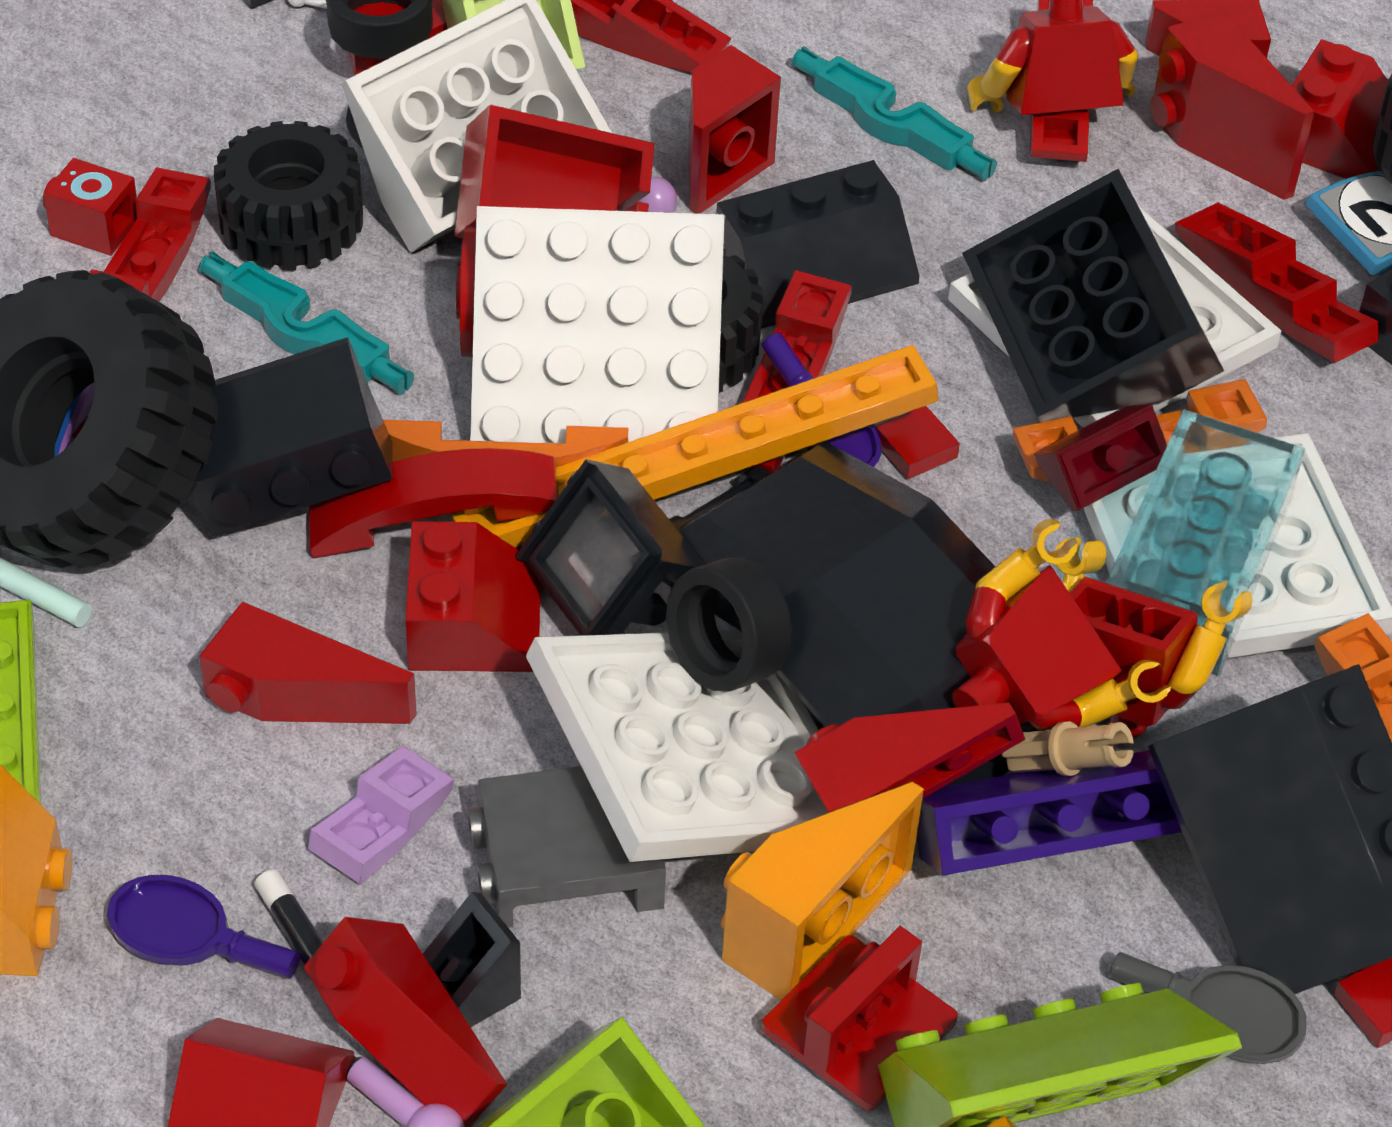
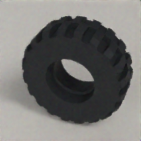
(143, 427)

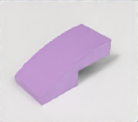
(385, 814)

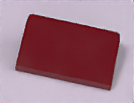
(1104, 455)

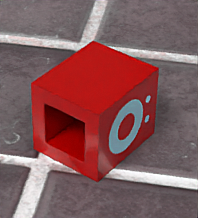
(90, 206)

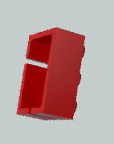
(549, 165)

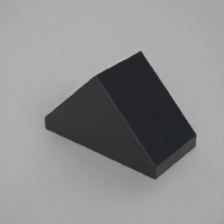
(477, 960)

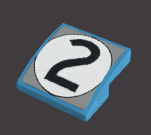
(1359, 217)

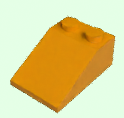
(30, 876)
(816, 886)

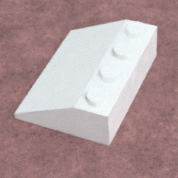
(421, 100)

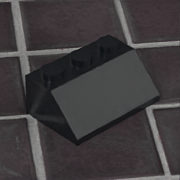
(826, 225)
(291, 438)

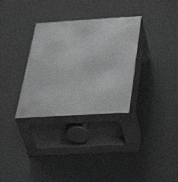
(553, 843)

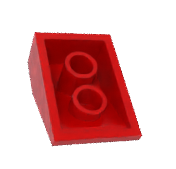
(1231, 104)

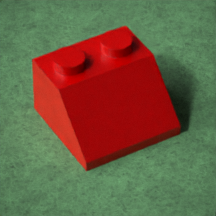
(1347, 100)
(730, 125)
(468, 600)

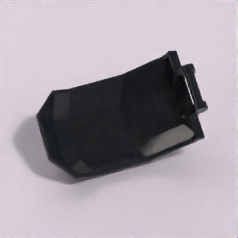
(868, 582)

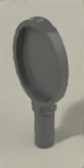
(1243, 998)

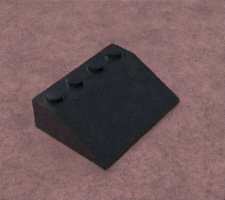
(1091, 306)
(1292, 827)

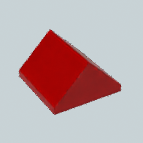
(256, 1079)

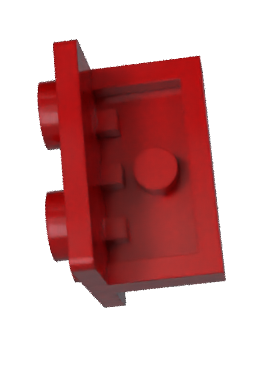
(855, 1010)

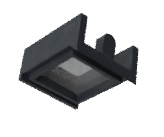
(606, 551)

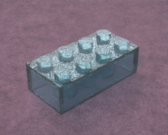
(1208, 517)

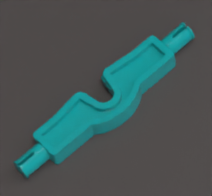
(914, 126)
(282, 308)

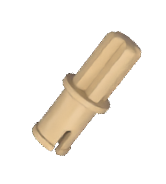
(1070, 749)

